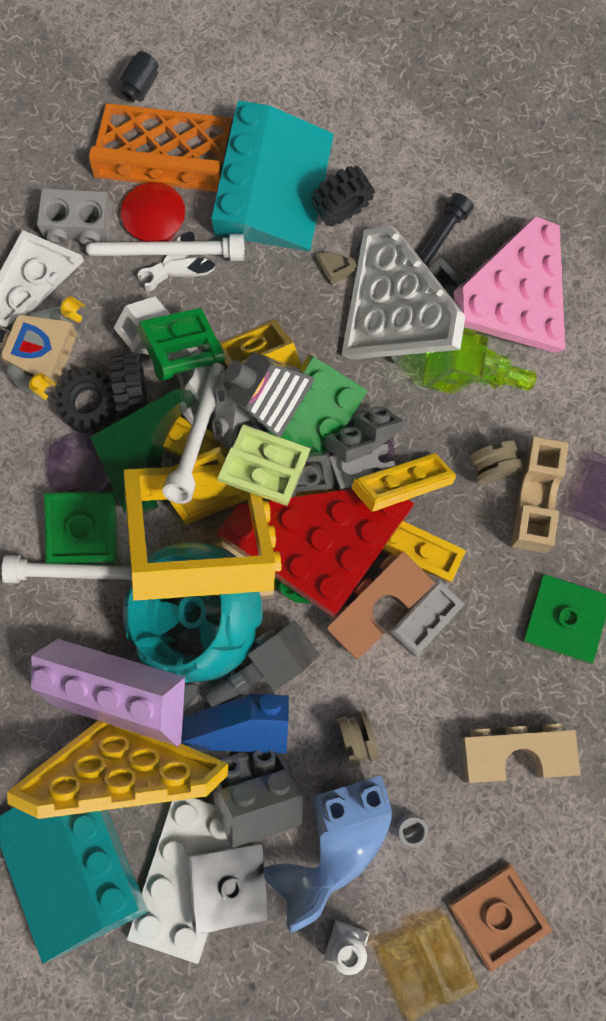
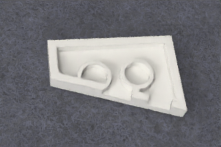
(31, 275)

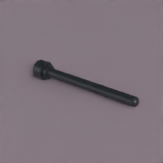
(457, 209)

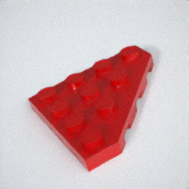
(322, 542)

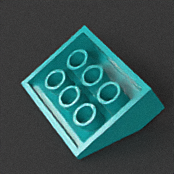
(270, 177)
(69, 877)

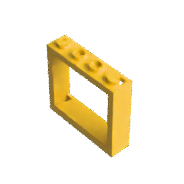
(196, 576)

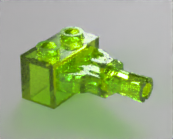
(473, 363)

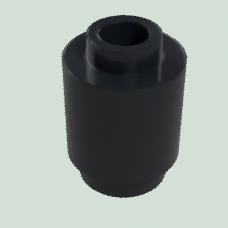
(137, 77)

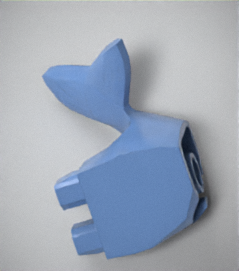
(350, 833)

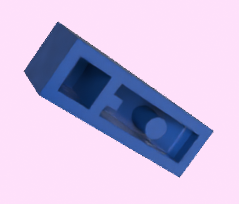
(240, 725)

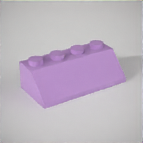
(110, 689)

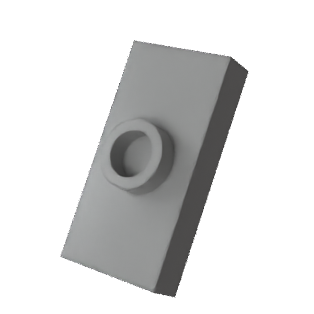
(427, 618)

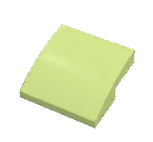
(264, 465)

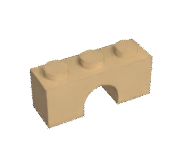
(536, 512)
(552, 750)

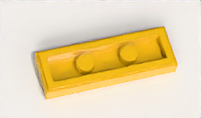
(403, 482)

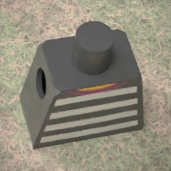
(267, 390)

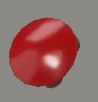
(153, 212)

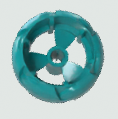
(223, 622)

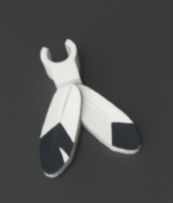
(177, 266)

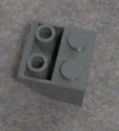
(257, 797)

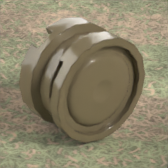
(496, 462)
(353, 740)

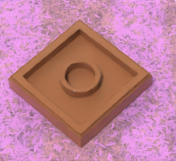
(500, 917)

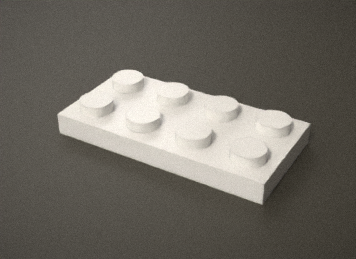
(167, 927)

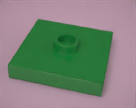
(80, 527)
(566, 619)

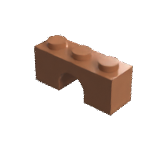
(355, 624)

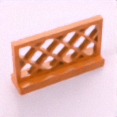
(158, 166)

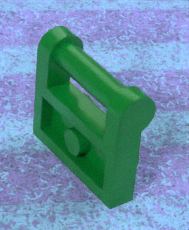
(177, 333)

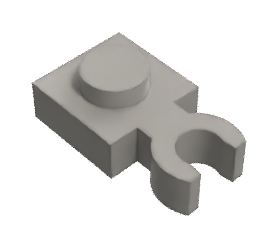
(365, 465)

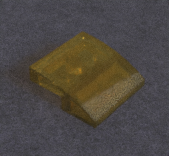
(426, 967)

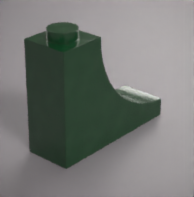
(140, 440)

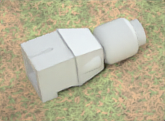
(347, 948)

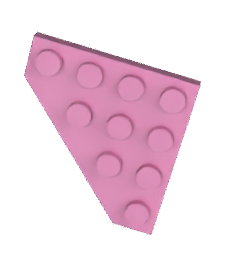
(519, 290)

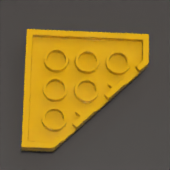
(112, 771)

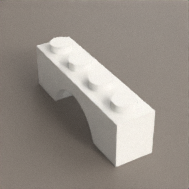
(127, 329)

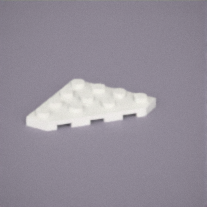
(398, 302)

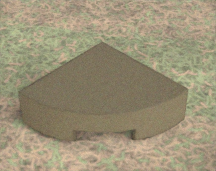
(336, 266)

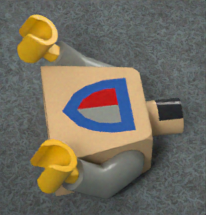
(40, 346)

